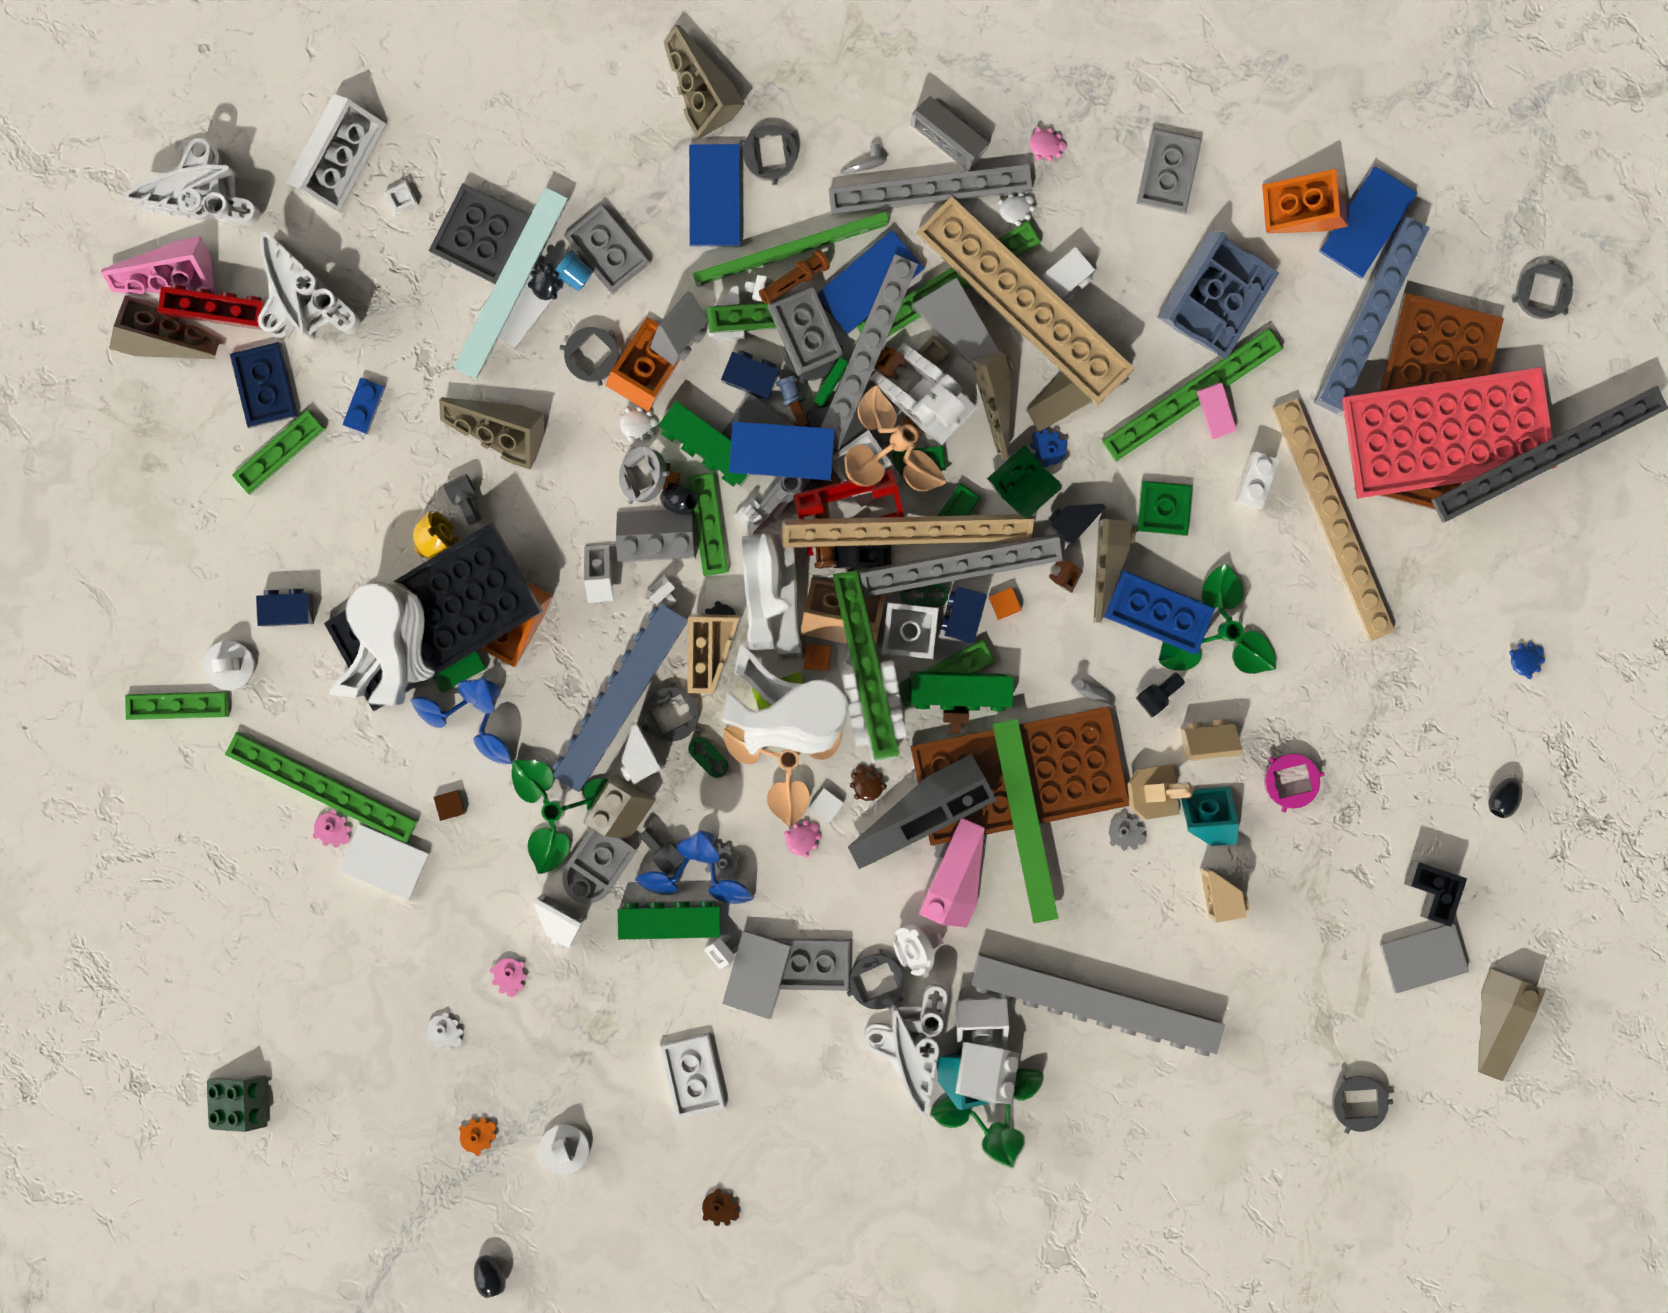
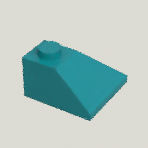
(1212, 815)
(948, 1071)

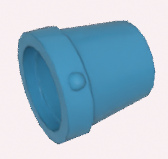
(573, 271)

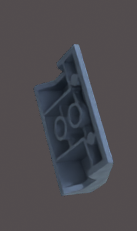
(1218, 294)

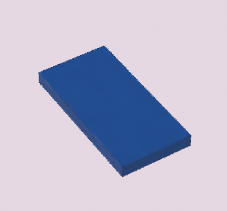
(714, 195)
(1371, 221)
(856, 288)
(781, 451)
(1159, 612)

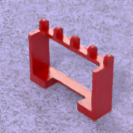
(811, 501)

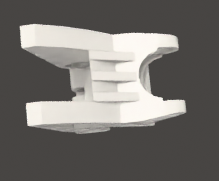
(195, 185)
(289, 296)
(934, 402)
(855, 708)
(905, 1054)

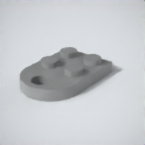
(597, 863)

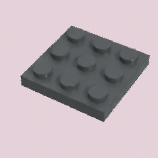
(478, 233)

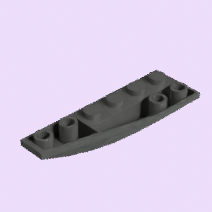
(924, 810)

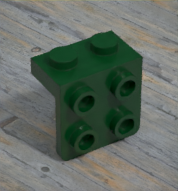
(1024, 483)
(237, 1104)

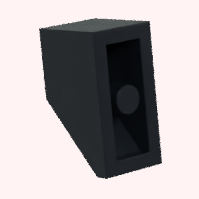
(1074, 520)
(862, 556)

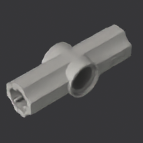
(781, 496)

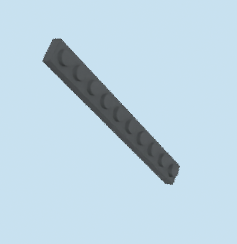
(1549, 454)

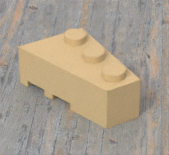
(708, 649)

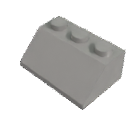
(949, 132)
(654, 536)

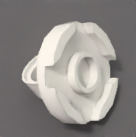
(229, 665)
(916, 948)
(564, 1149)

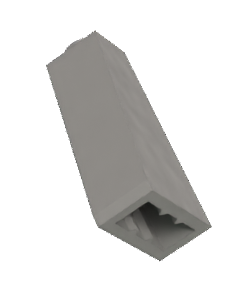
(956, 320)

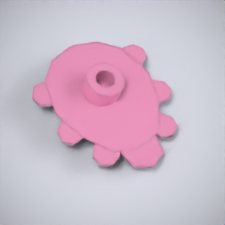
(1046, 144)
(331, 829)
(802, 838)
(508, 976)

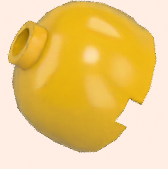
(433, 535)

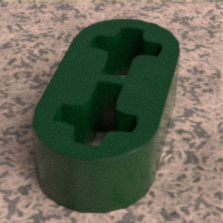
(926, 601)
(703, 761)

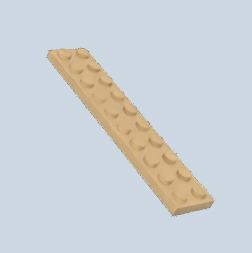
(1025, 301)

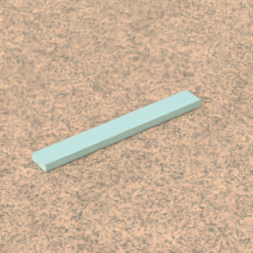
(510, 283)

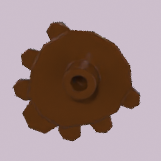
(867, 783)
(719, 1208)

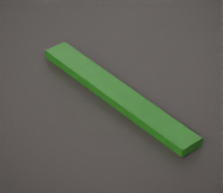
(1017, 241)
(791, 248)
(1186, 397)
(866, 665)
(321, 787)
(1025, 821)

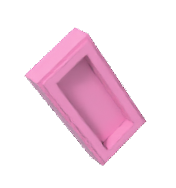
(1216, 410)

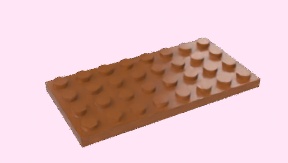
(1433, 346)
(1069, 764)

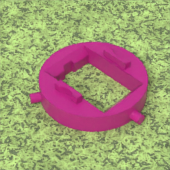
(1296, 800)

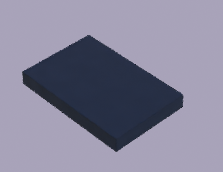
(263, 385)

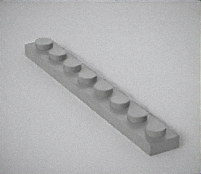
(930, 189)
(869, 347)
(960, 565)

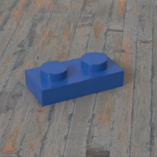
(363, 406)

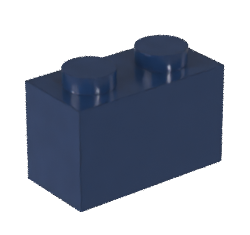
(750, 375)
(284, 609)
(964, 614)

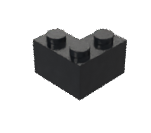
(1443, 891)

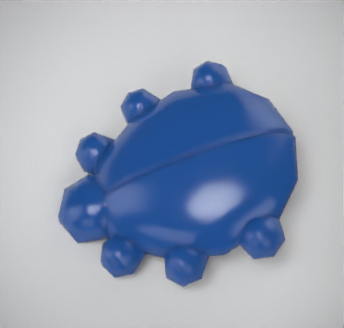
(1048, 447)
(1527, 659)

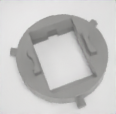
(656, 466)

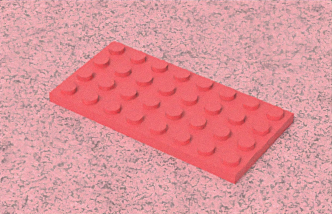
(1443, 430)

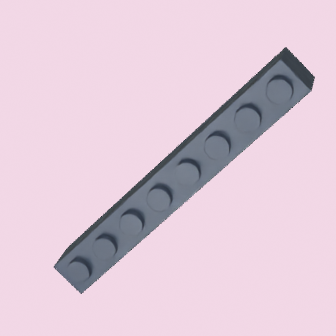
(1372, 314)
(620, 698)

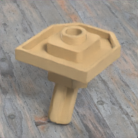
(1156, 793)

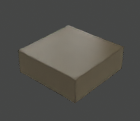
(934, 351)

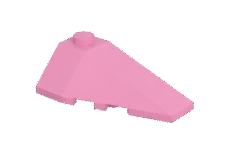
(177, 263)
(955, 885)

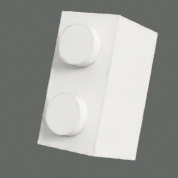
(1068, 274)
(1256, 480)

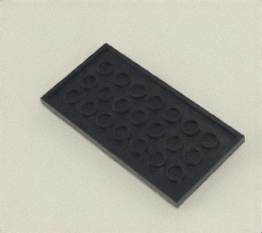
(467, 599)

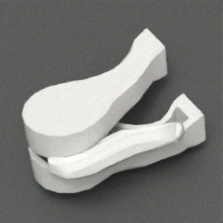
(771, 591)
(390, 634)
(800, 717)

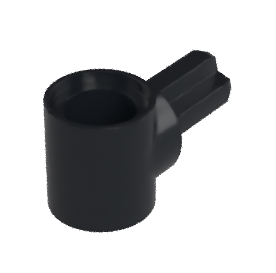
(1155, 697)

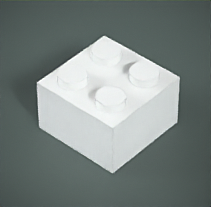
(910, 631)

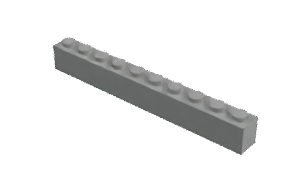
(1097, 1004)

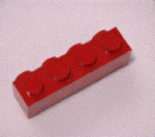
(209, 307)

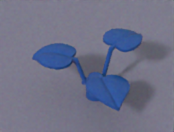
(482, 696)
(702, 849)

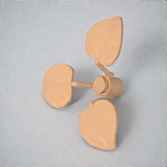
(862, 466)
(787, 799)

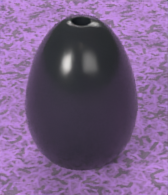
(679, 498)
(1506, 798)
(488, 1277)

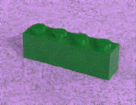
(701, 440)
(961, 689)
(669, 921)

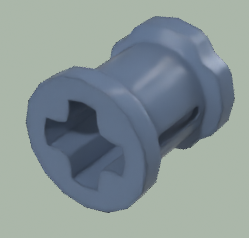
(790, 390)

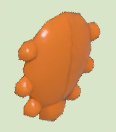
(477, 1135)

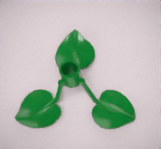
(1253, 650)
(530, 782)
(1000, 1141)

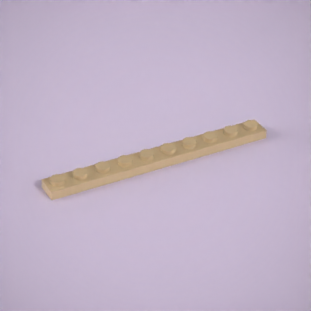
(1333, 519)
(906, 530)

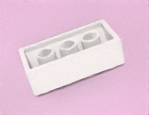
(336, 152)

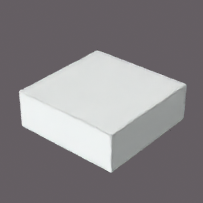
(401, 198)
(826, 805)

